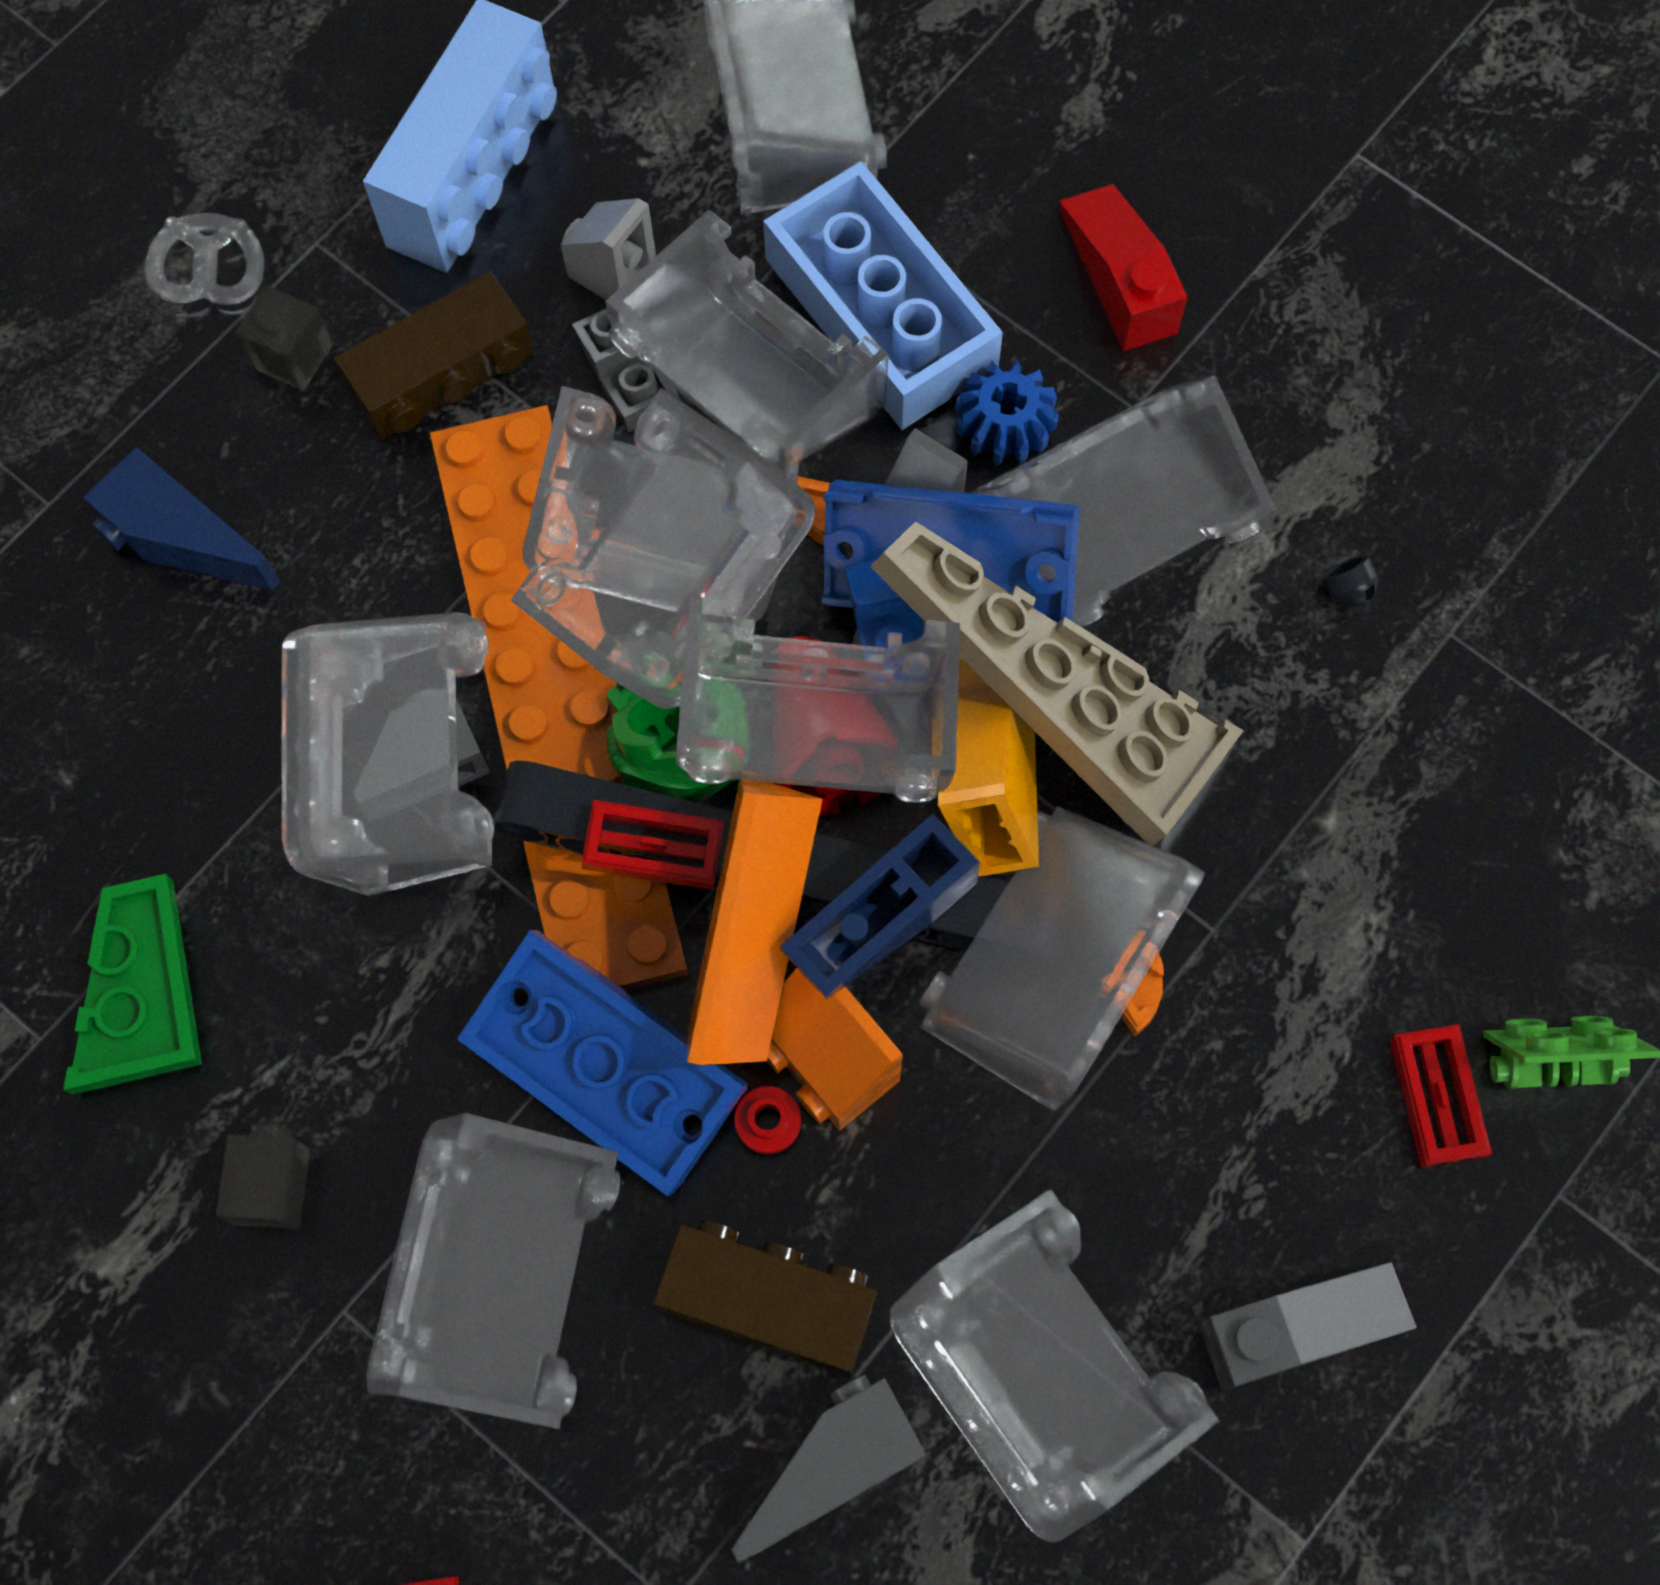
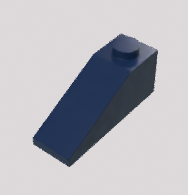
(170, 526)
(884, 907)

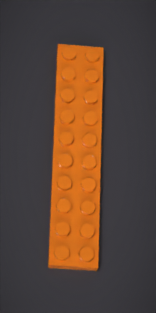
(546, 697)

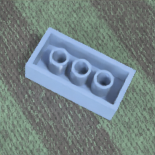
(462, 136)
(875, 275)

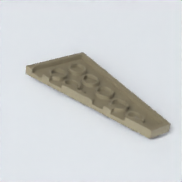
(1074, 690)

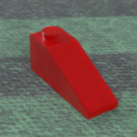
(1125, 266)

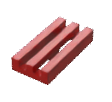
(651, 869)
(1415, 1100)

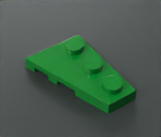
(138, 991)

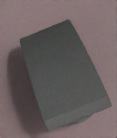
(626, 381)

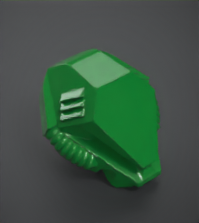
(644, 748)

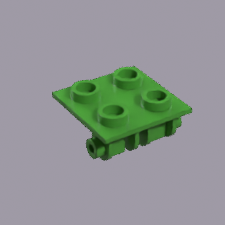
(1587, 1052)

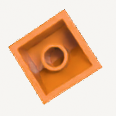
(832, 1051)

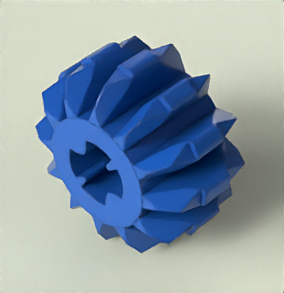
(1011, 392)

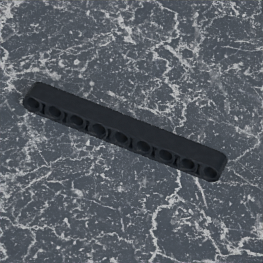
(555, 808)

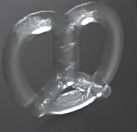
(205, 259)

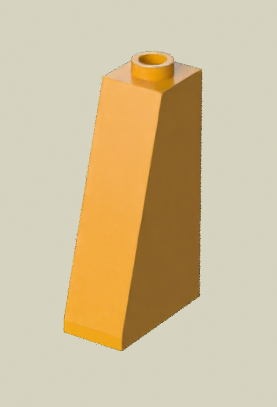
(994, 783)

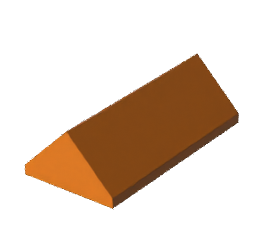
(749, 922)

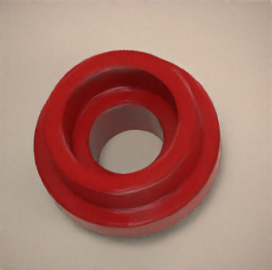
(771, 1140)

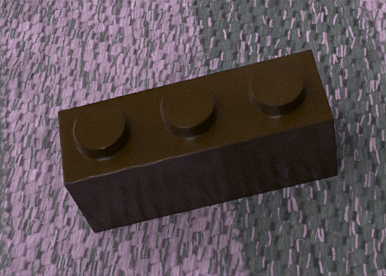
(436, 355)
(767, 1296)

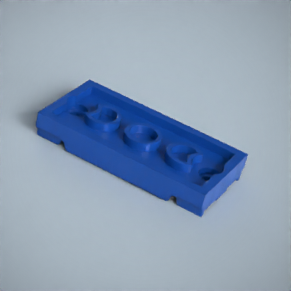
(1000, 532)
(601, 1061)

